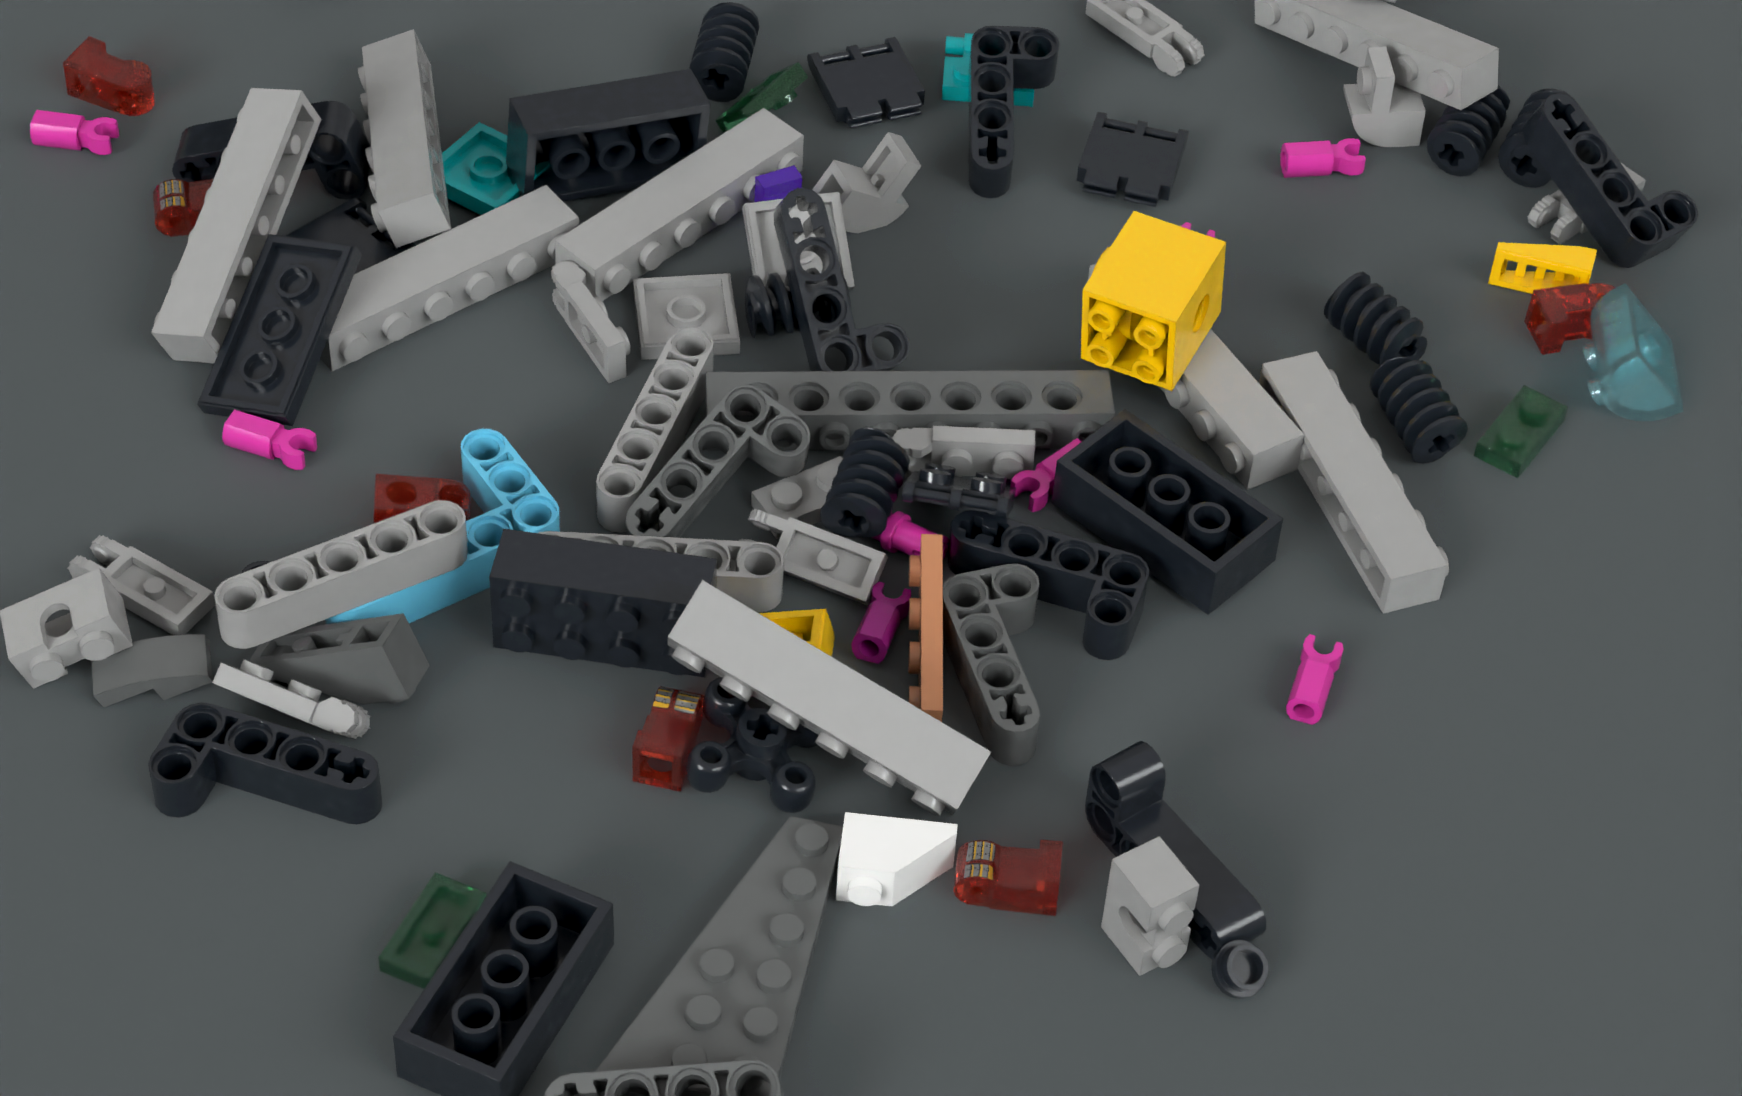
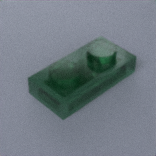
(771, 93)
(1520, 431)
(430, 930)

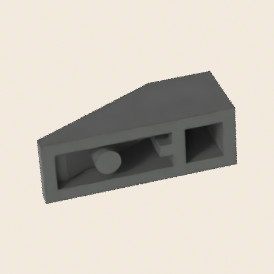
(350, 659)

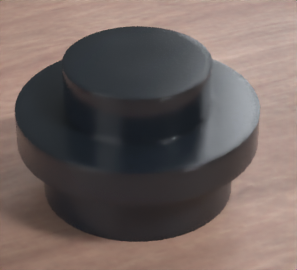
(1239, 969)

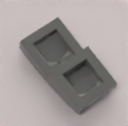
(159, 663)

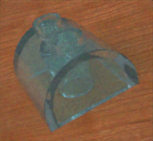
(1631, 359)

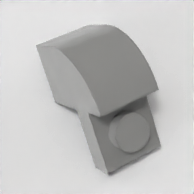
(1382, 109)
(873, 193)

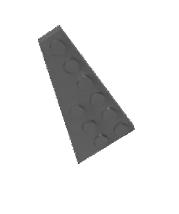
(747, 968)

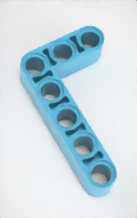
(510, 500)

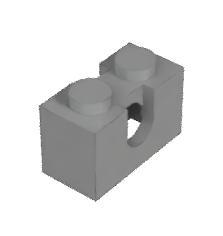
(90, 631)
(1149, 906)

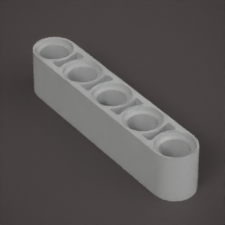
(655, 424)
(745, 569)
(341, 574)

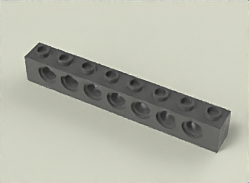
(838, 403)

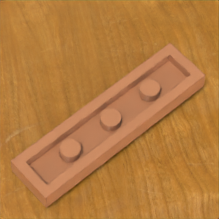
(927, 616)

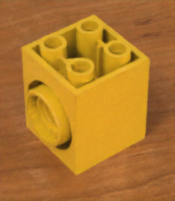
(1152, 300)

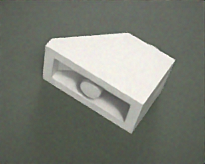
(891, 857)

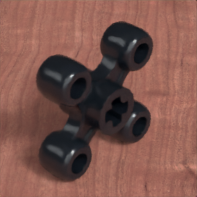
(753, 751)

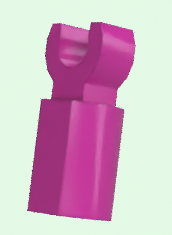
(73, 132)
(1321, 158)
(268, 439)
(1041, 479)
(1313, 682)

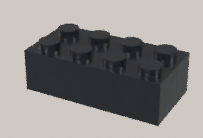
(605, 134)
(1168, 509)
(592, 599)
(505, 987)

